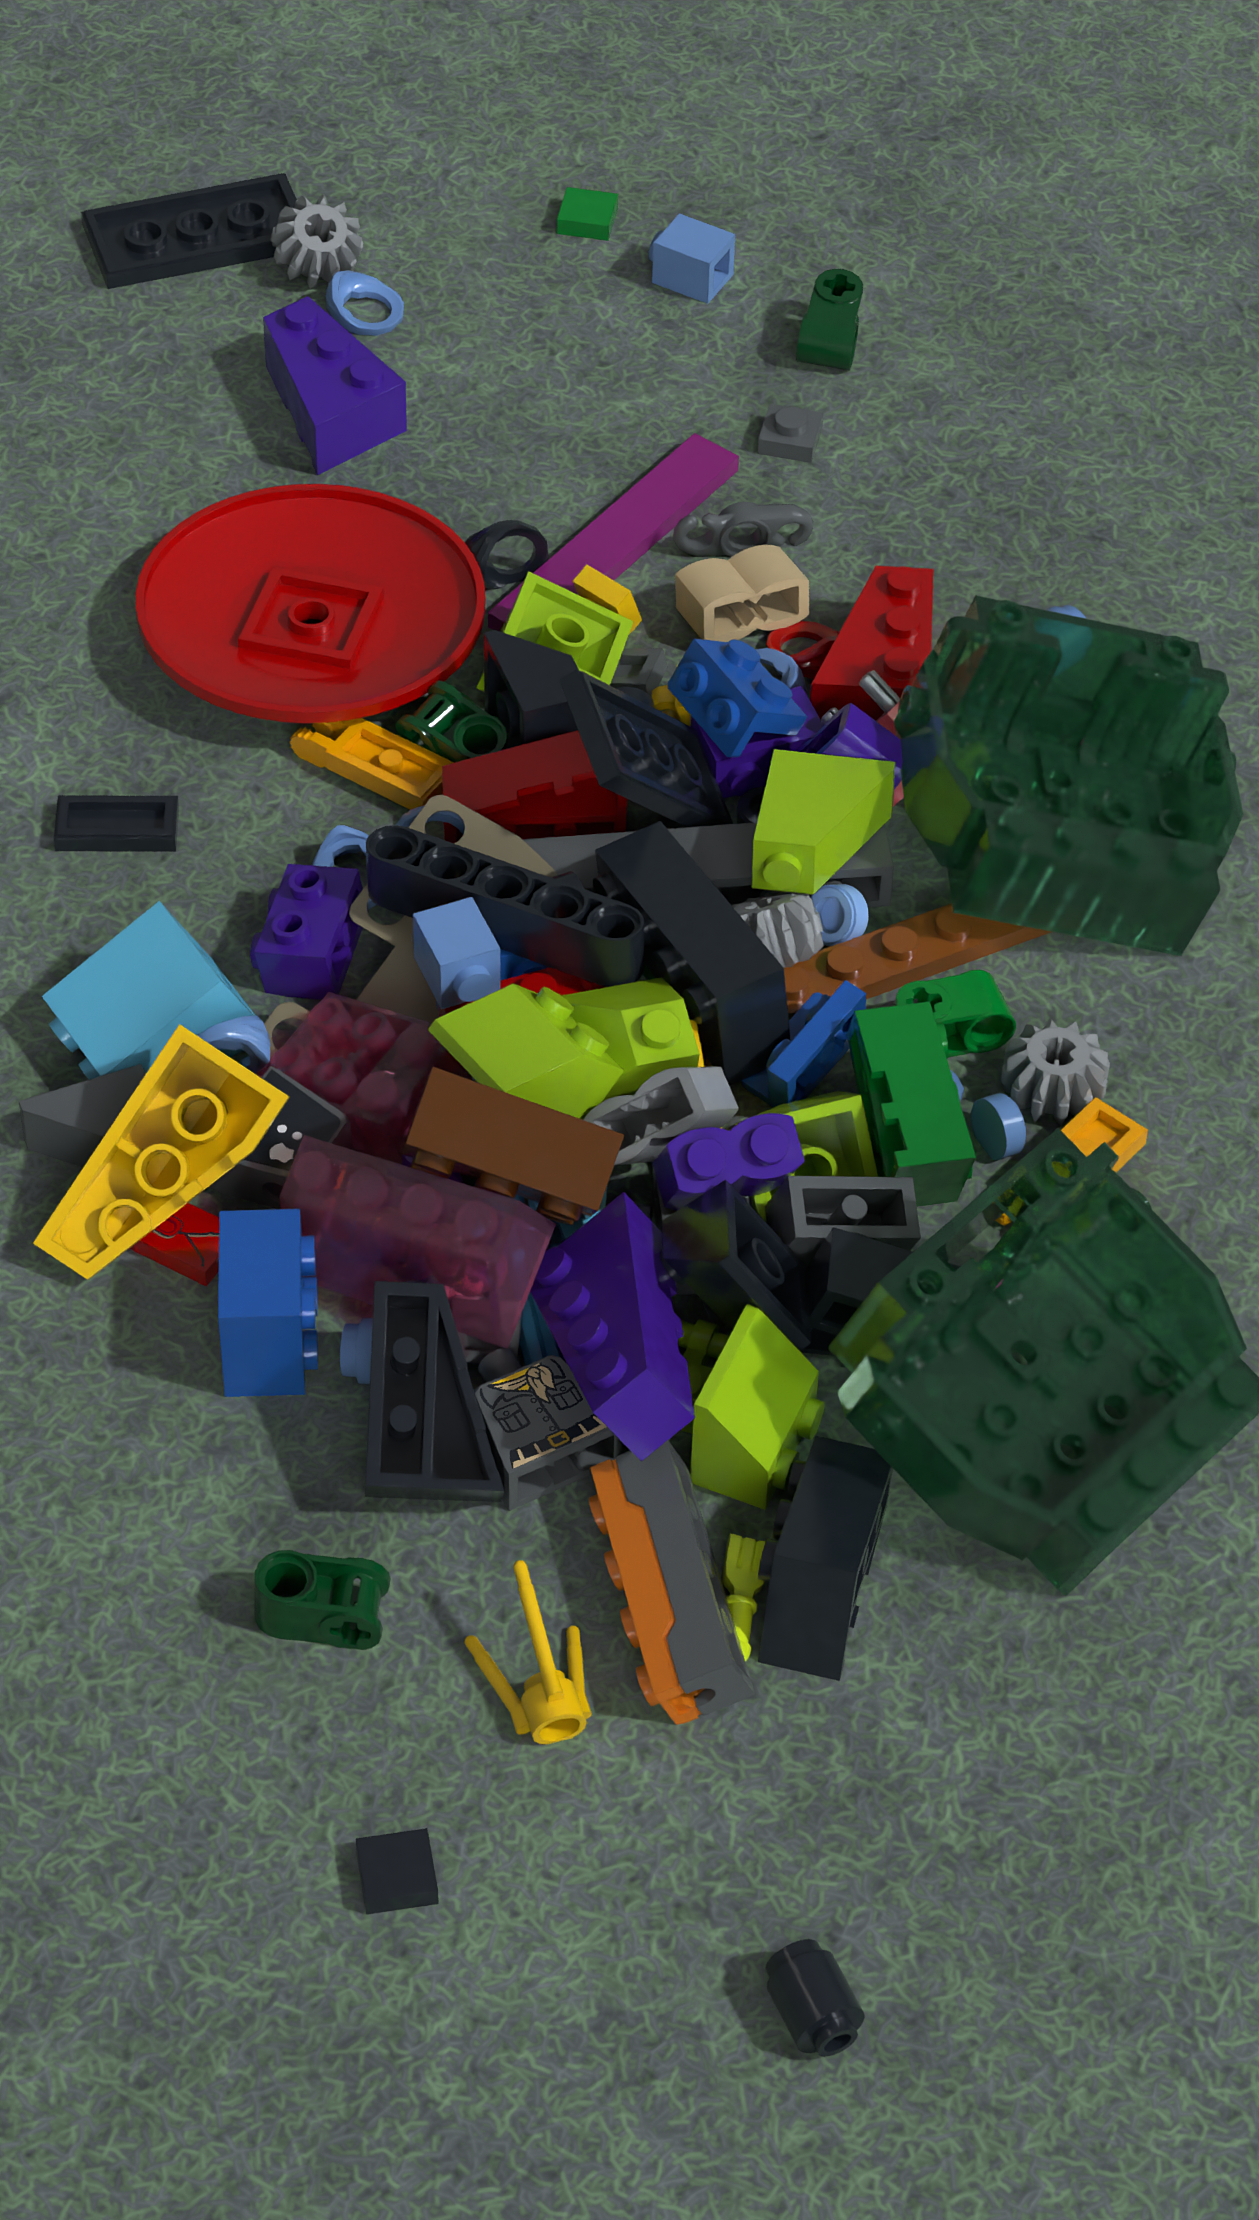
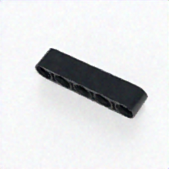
(522, 908)

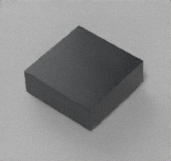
(397, 1871)

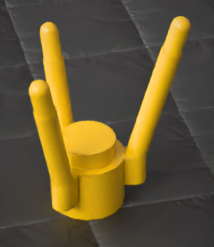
(551, 1704)

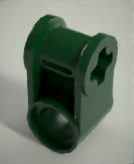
(832, 321)
(452, 725)
(321, 1598)

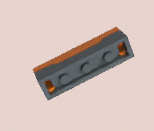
(670, 1585)

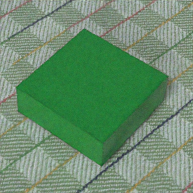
(587, 213)

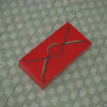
(185, 1244)

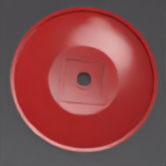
(241, 577)

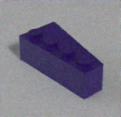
(617, 1325)

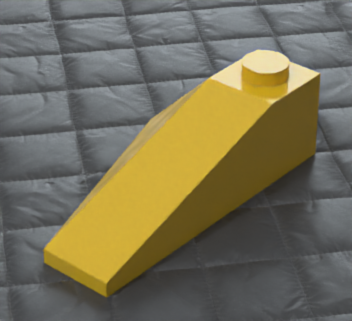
(169, 1143)

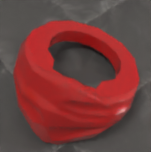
(812, 657)

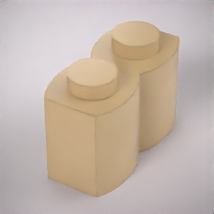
(742, 594)

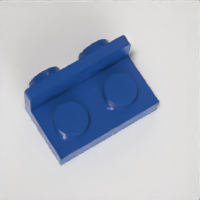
(815, 1047)

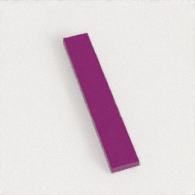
(636, 518)

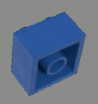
(266, 1302)

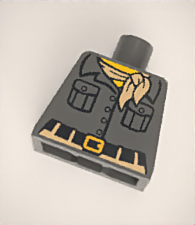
(539, 1426)

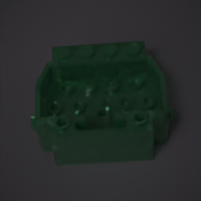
(1071, 774)
(1101, 1313)

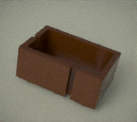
(511, 1146)

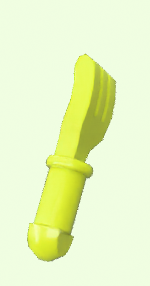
(741, 1580)

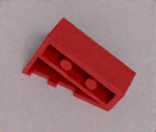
(883, 633)
(536, 790)

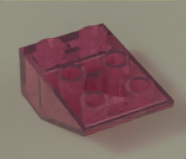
(367, 1067)

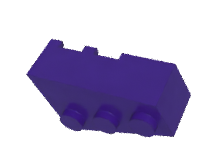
(331, 384)

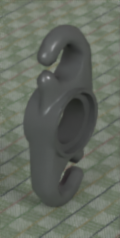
(718, 541)

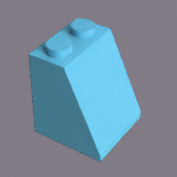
(137, 993)

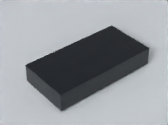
(116, 823)

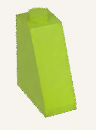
(817, 817)

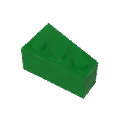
(911, 1100)

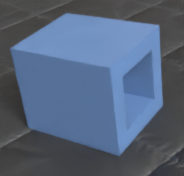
(692, 258)
(456, 952)

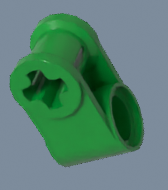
(968, 1007)

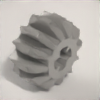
(316, 240)
(785, 925)
(1054, 1070)

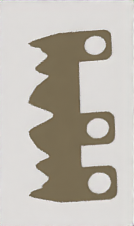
(399, 980)

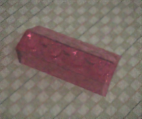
(416, 1227)

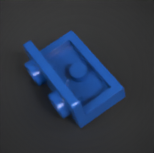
(733, 694)

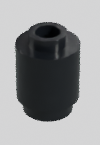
(814, 1998)

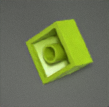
(530, 1049)
(754, 1413)

